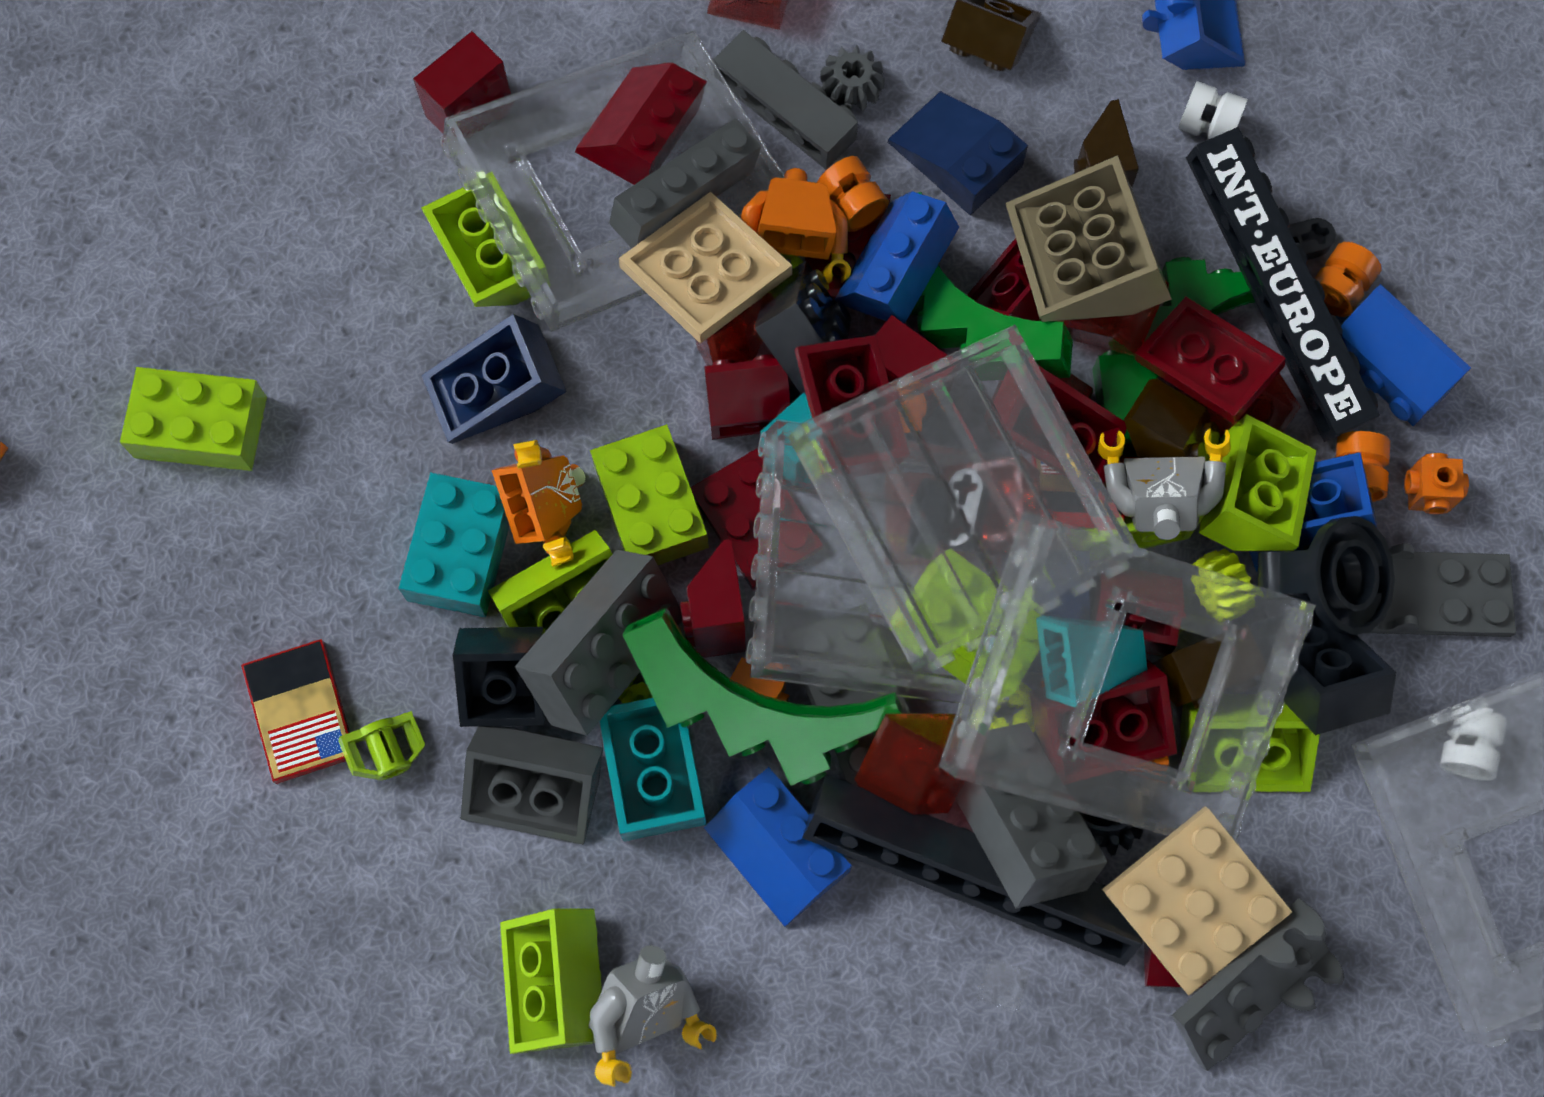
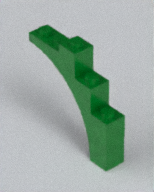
(955, 321)
(1119, 376)
(689, 685)

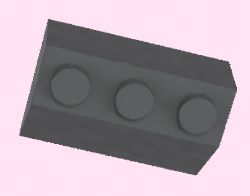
(530, 783)

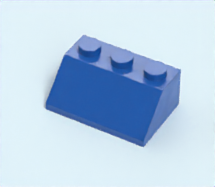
(900, 257)
(1401, 356)
(1335, 491)
(764, 841)

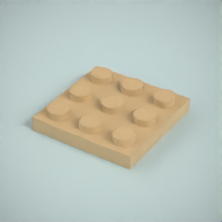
(705, 267)
(1197, 900)

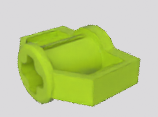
(382, 747)

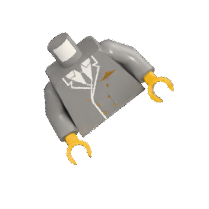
(1168, 491)
(640, 1004)

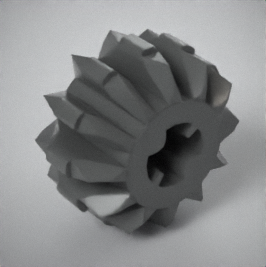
(852, 78)

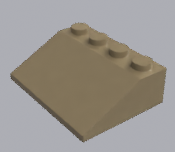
(1087, 246)

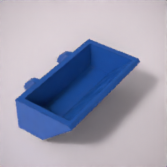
(1197, 33)

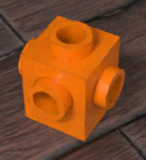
(1436, 484)

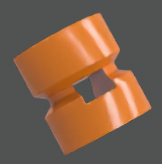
(854, 193)
(1347, 276)
(1375, 456)

